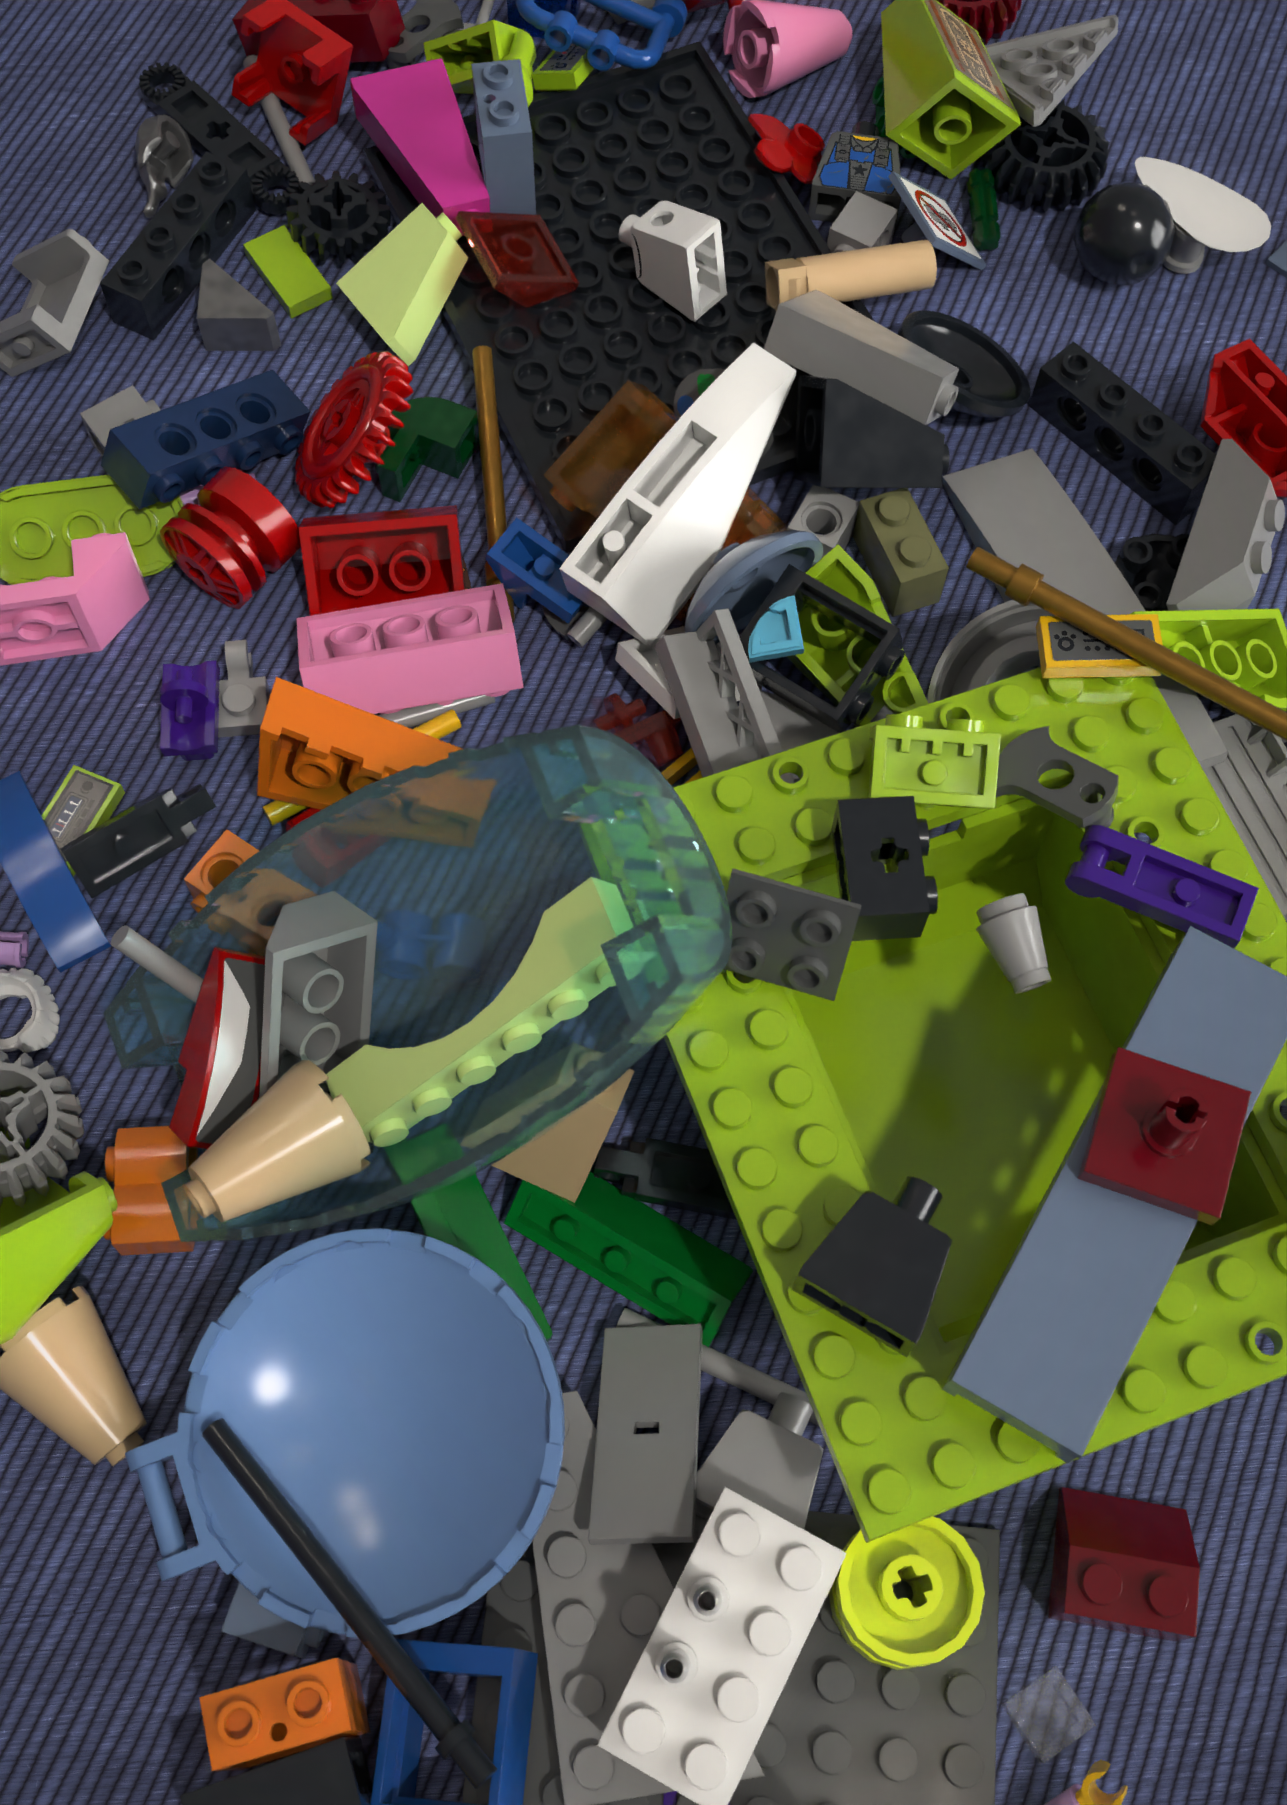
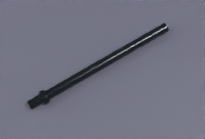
(453, 1736)

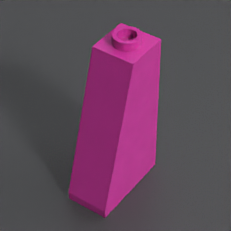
(422, 136)

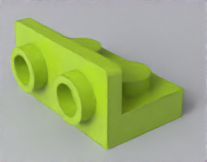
(935, 764)

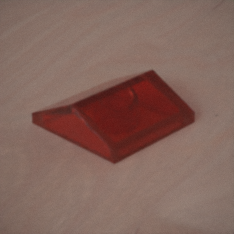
(518, 255)

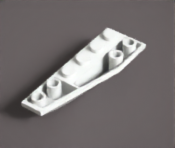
(680, 502)

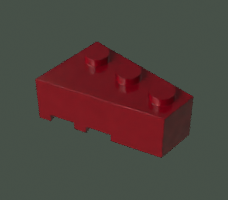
(366, 24)

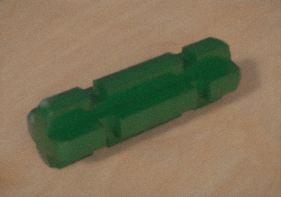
(983, 209)

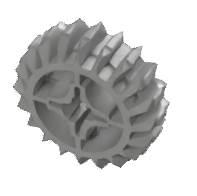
(26, 1099)

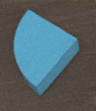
(776, 632)

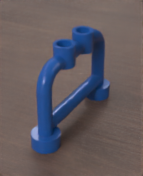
(604, 47)

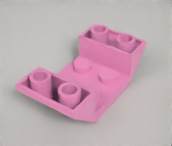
(76, 611)

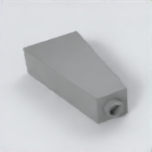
(842, 344)

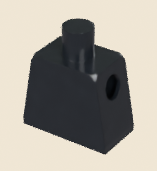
(881, 1265)

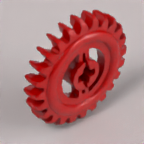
(352, 428)

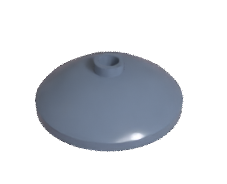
(748, 573)

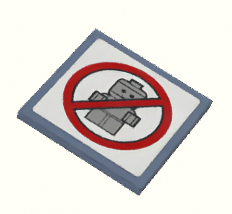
(935, 222)

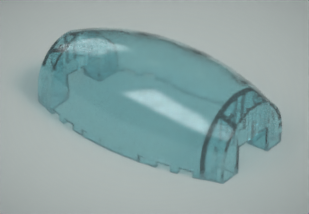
(458, 878)

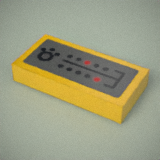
(1076, 654)

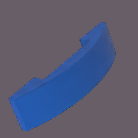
(45, 880)

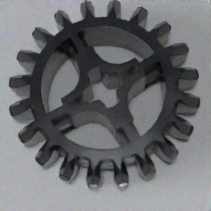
(1050, 161)

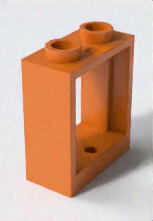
(283, 1714)

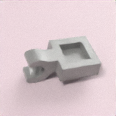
(242, 695)

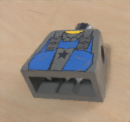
(853, 164)

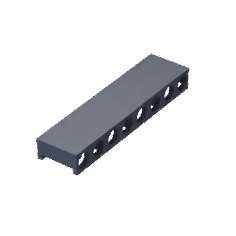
(1099, 1258)

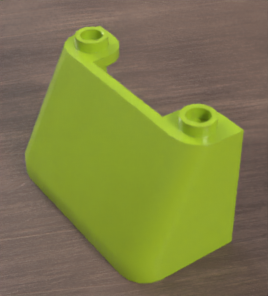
(47, 1242)

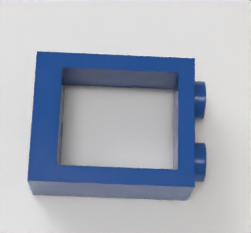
(403, 1728)

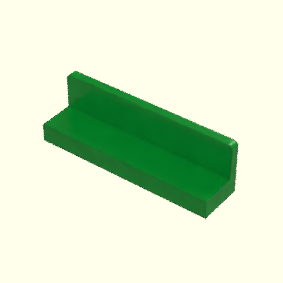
(466, 1220)
(633, 1252)

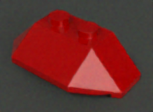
(1249, 405)

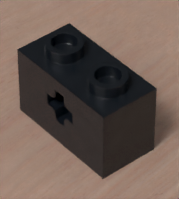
(876, 834)

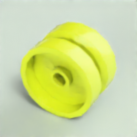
(944, 1600)

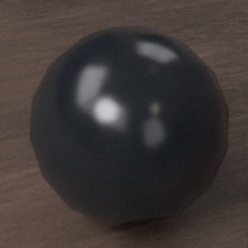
(1124, 233)

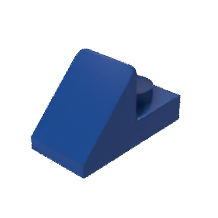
(530, 569)

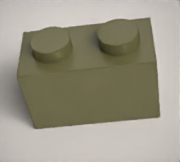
(900, 551)

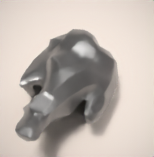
(161, 155)

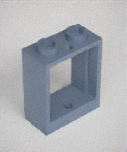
(504, 136)

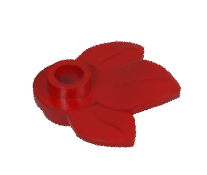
(787, 148)

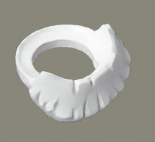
(43, 1025)

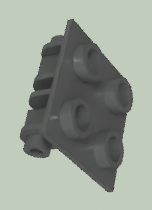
(789, 934)

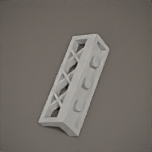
(706, 699)

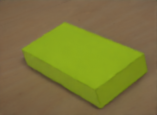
(288, 271)

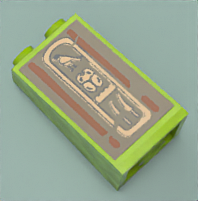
(941, 87)

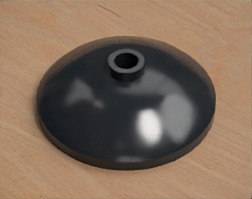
(987, 377)

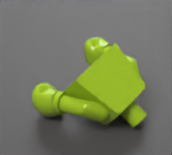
(482, 44)

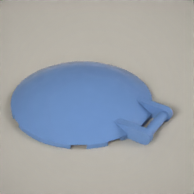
(393, 1411)

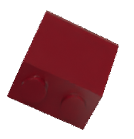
(1124, 1566)

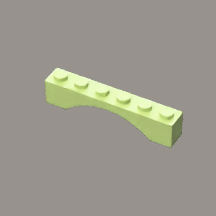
(552, 984)

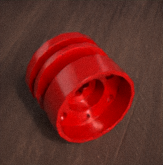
(231, 537)

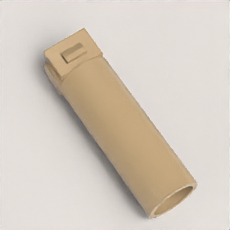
(854, 273)

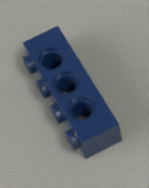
(195, 439)

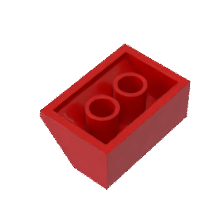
(380, 557)

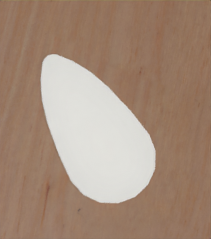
(1205, 207)

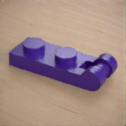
(1161, 885)

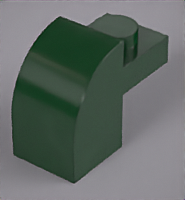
(433, 435)

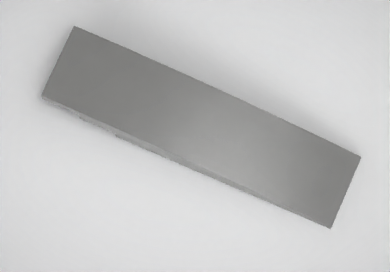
(1028, 519)

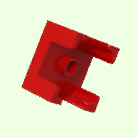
(298, 64)

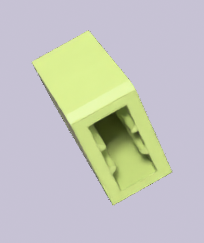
(407, 280)

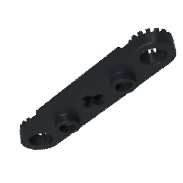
(204, 118)

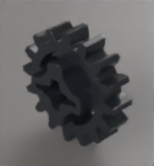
(338, 216)

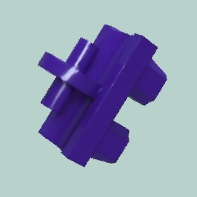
(190, 710)

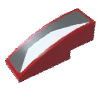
(221, 1049)

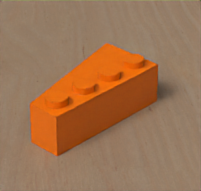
(326, 749)

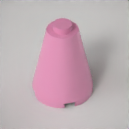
(781, 43)

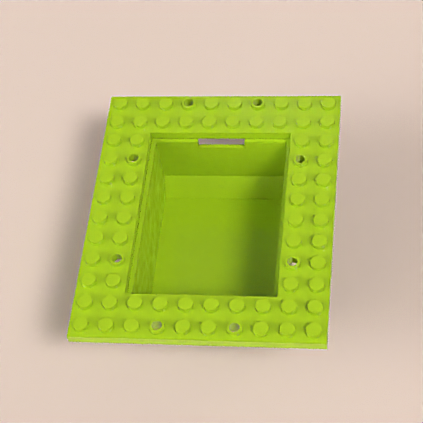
(973, 1087)

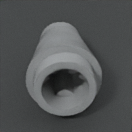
(1015, 941)

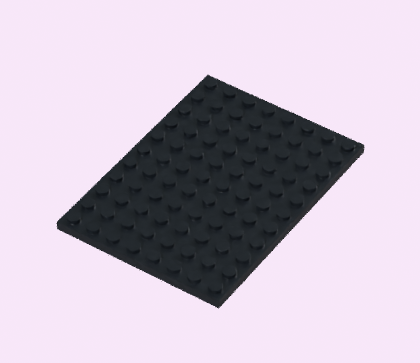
(596, 160)

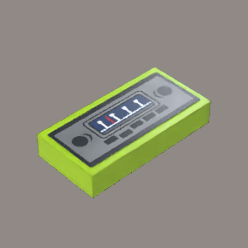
(81, 805)

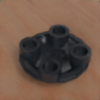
(1151, 566)

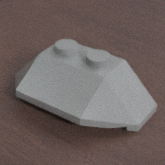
(1229, 536)

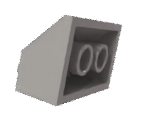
(317, 986)

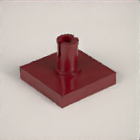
(1165, 1136)

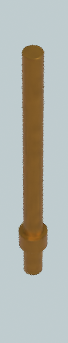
(490, 455)
(1026, 586)

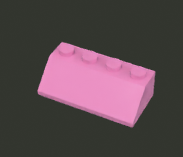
(412, 651)

